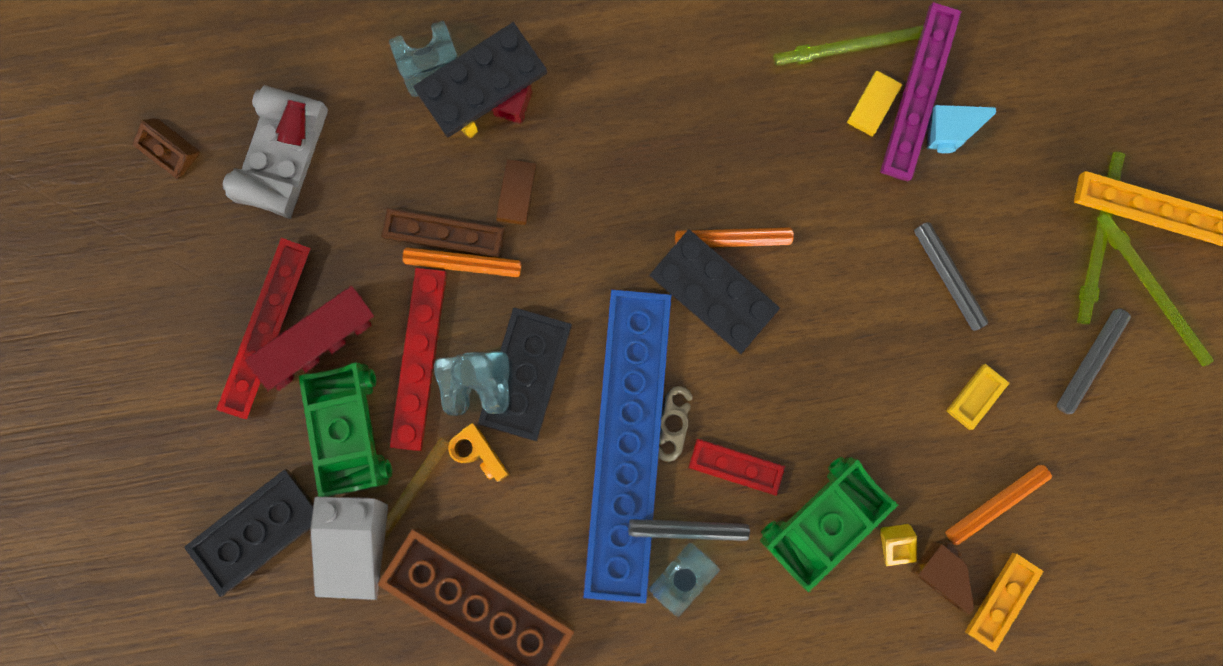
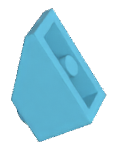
(954, 125)

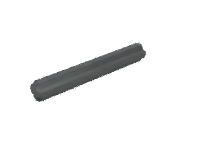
(951, 276)
(1093, 361)
(688, 530)

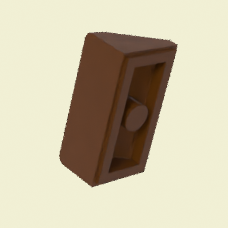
(165, 147)

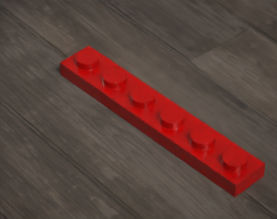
(263, 325)
(418, 359)

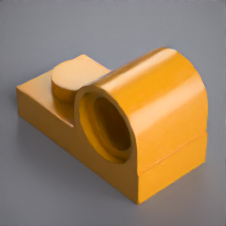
(491, 463)

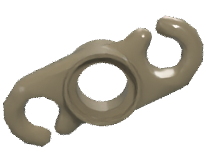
(671, 409)

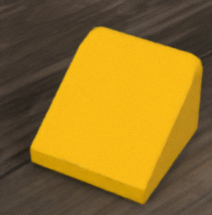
(899, 544)

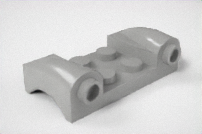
(274, 169)

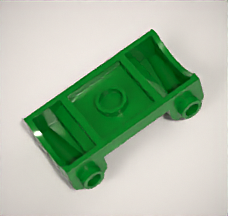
(342, 430)
(828, 523)

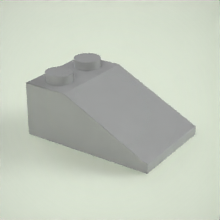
(347, 546)

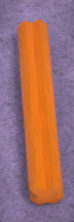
(743, 237)
(462, 262)
(998, 504)

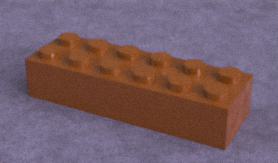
(475, 603)

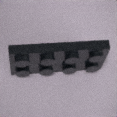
(480, 79)
(714, 291)
(534, 355)
(252, 533)

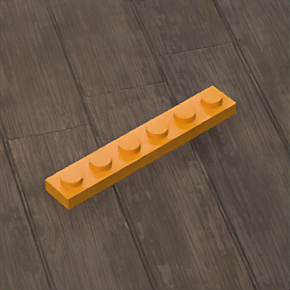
(1150, 207)

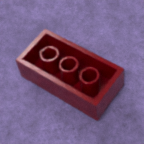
(309, 338)

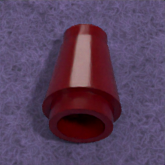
(292, 124)

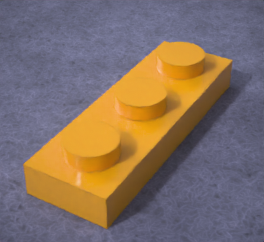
(1004, 601)

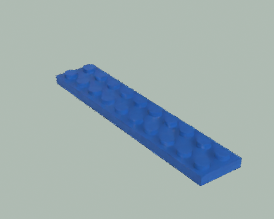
(627, 445)

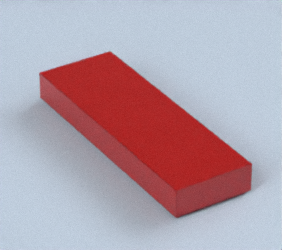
(736, 467)

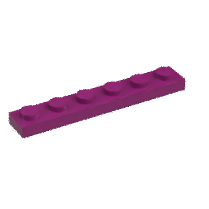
(920, 92)

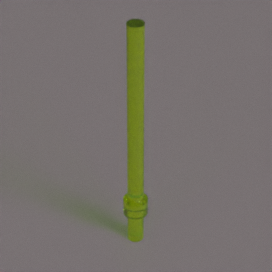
(805, 53)
(1120, 241)
(1089, 292)

